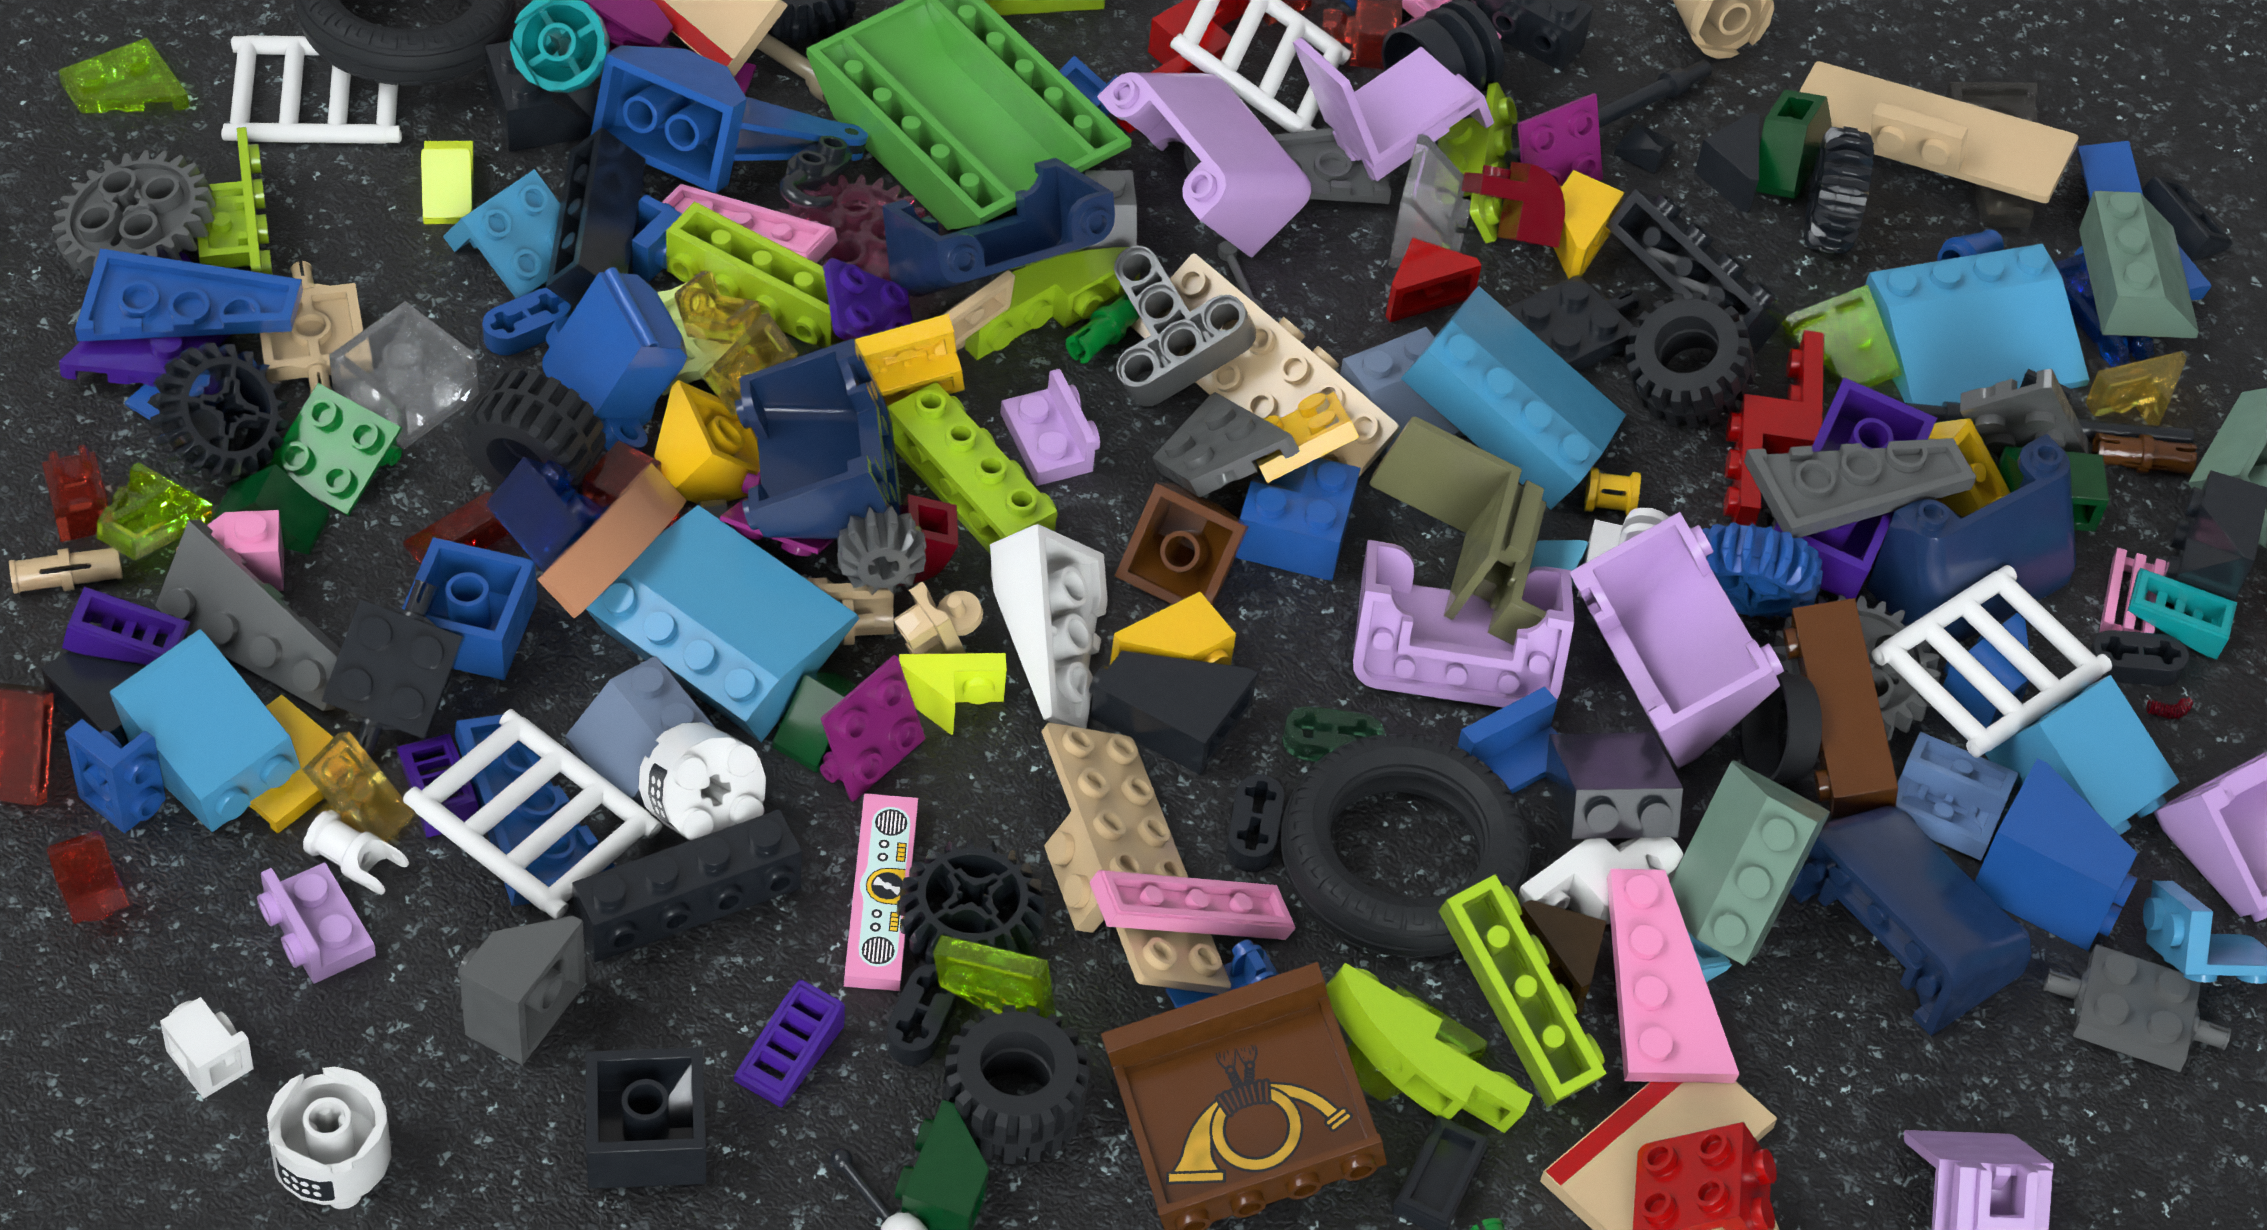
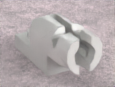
(1582, 873)

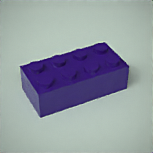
(1874, 421)

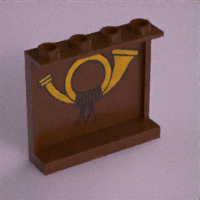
(1243, 1100)

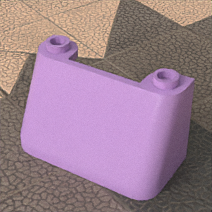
(1245, 178)
(1677, 636)
(1416, 650)
(2225, 834)

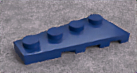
(176, 298)
(529, 814)

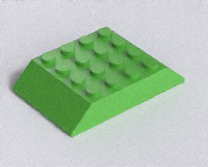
(958, 105)

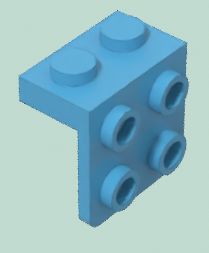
(2181, 933)

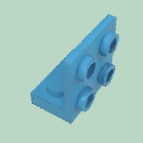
(513, 233)

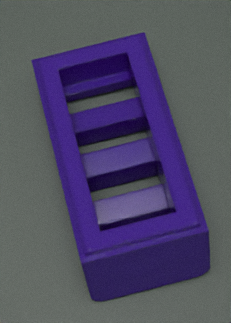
(111, 611)
(465, 803)
(807, 1011)

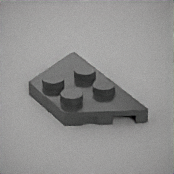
(2023, 414)
(1219, 446)

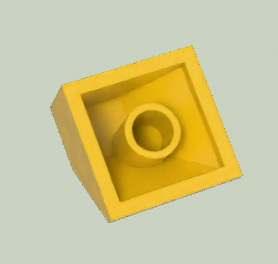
(704, 446)

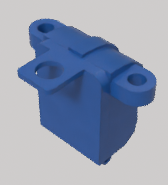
(617, 353)

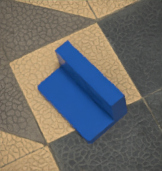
(1514, 739)

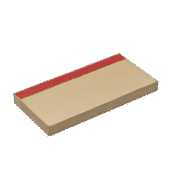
(722, 28)
(1600, 1170)

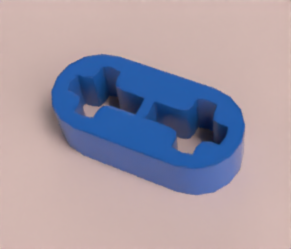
(524, 319)

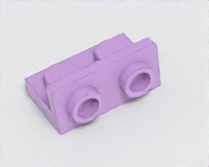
(1052, 431)
(316, 922)

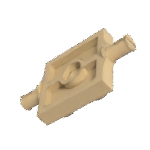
(323, 324)

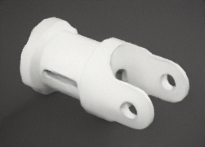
(350, 849)

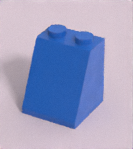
(2058, 861)

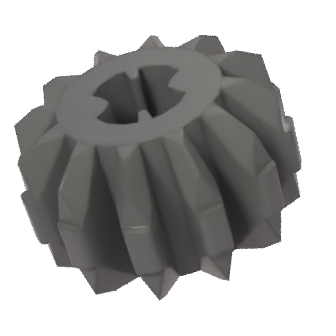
(881, 550)

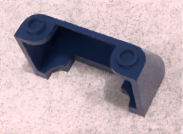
(1052, 219)
(819, 444)
(1937, 555)
(1920, 908)

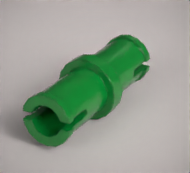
(1105, 327)

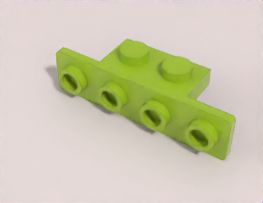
(1472, 146)
(237, 230)

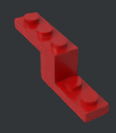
(1174, 21)
(1774, 426)

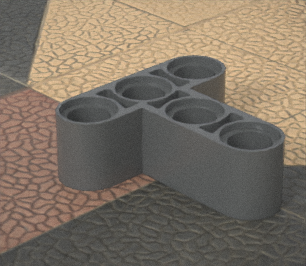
(1175, 331)

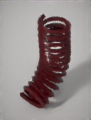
(2169, 709)

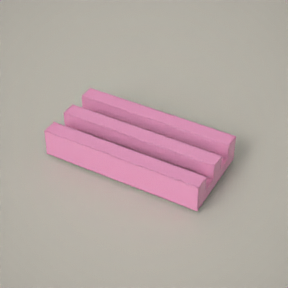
(2119, 564)

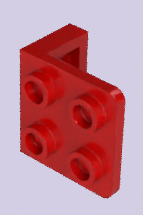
(1705, 1182)

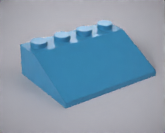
(1977, 323)
(1515, 396)
(724, 619)

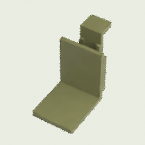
(1483, 500)

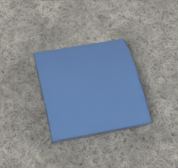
(1953, 794)

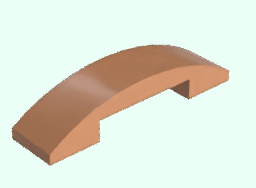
(613, 541)

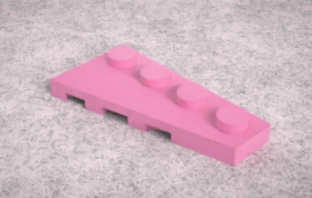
(1662, 995)

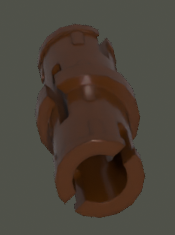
(2145, 453)

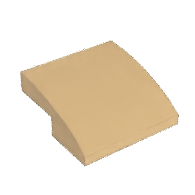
(981, 307)

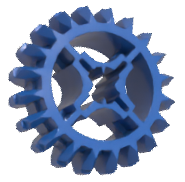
(1763, 569)

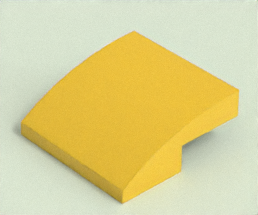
(913, 358)

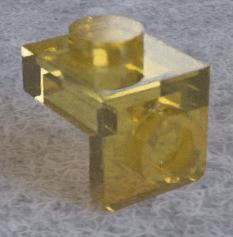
(711, 315)

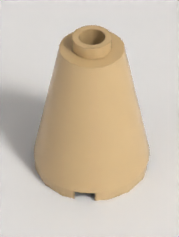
(1725, 25)

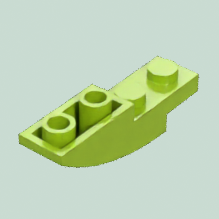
(1059, 288)
(1402, 1045)

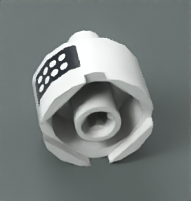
(702, 780)
(329, 1137)

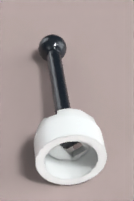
(842, 1161)

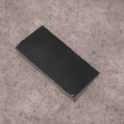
(2193, 226)

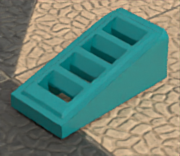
(2210, 617)

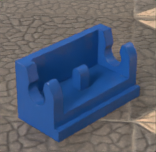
(2108, 167)

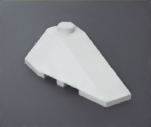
(1051, 605)

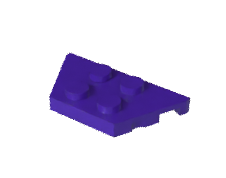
(130, 359)

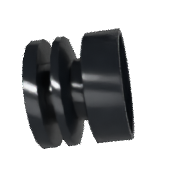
(1456, 36)

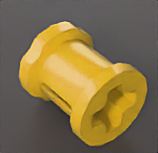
(1597, 481)

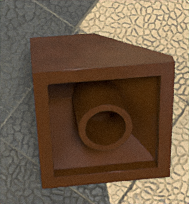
(1181, 546)

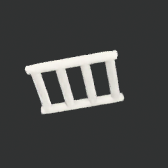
(1263, 96)
(288, 128)
(2016, 715)
(553, 760)

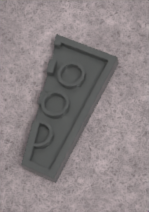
(246, 616)

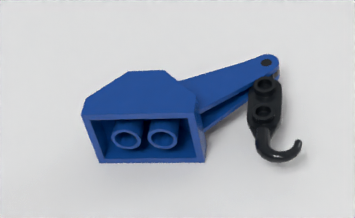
(696, 121)

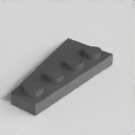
(1326, 166)
(1840, 487)

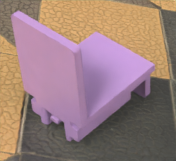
(1391, 110)
(1985, 1180)

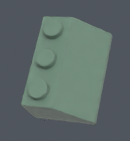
(2135, 268)
(2240, 447)
(1744, 861)

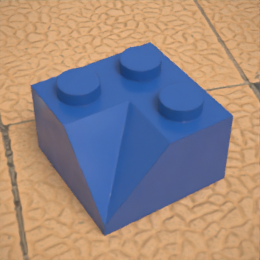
(1300, 518)
(481, 598)

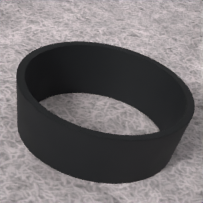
(1804, 733)

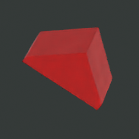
(1430, 280)

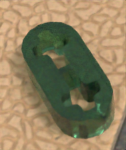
(1329, 730)

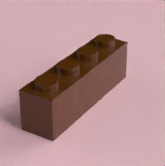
(1854, 745)

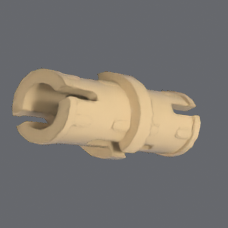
(27, 573)

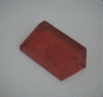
(468, 525)
(25, 745)

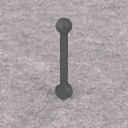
(1228, 253)

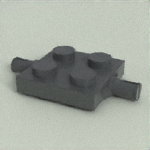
(2137, 1008)

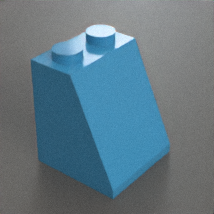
(209, 730)
(2098, 751)

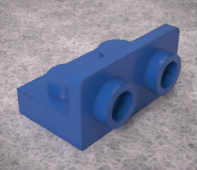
(115, 779)

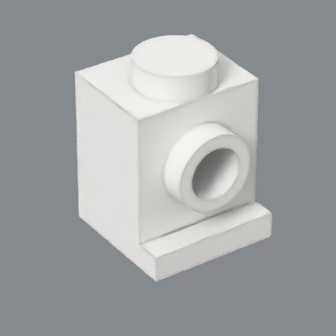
(206, 1046)

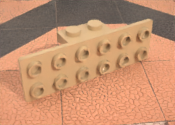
(1946, 133)
(1279, 368)
(1121, 829)

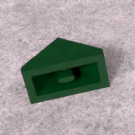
(272, 489)
(802, 731)

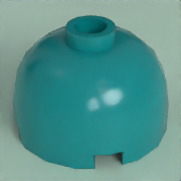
(560, 44)

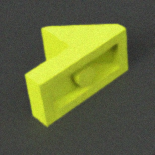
(447, 181)
(943, 679)

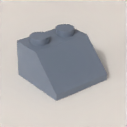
(1378, 376)
(627, 720)

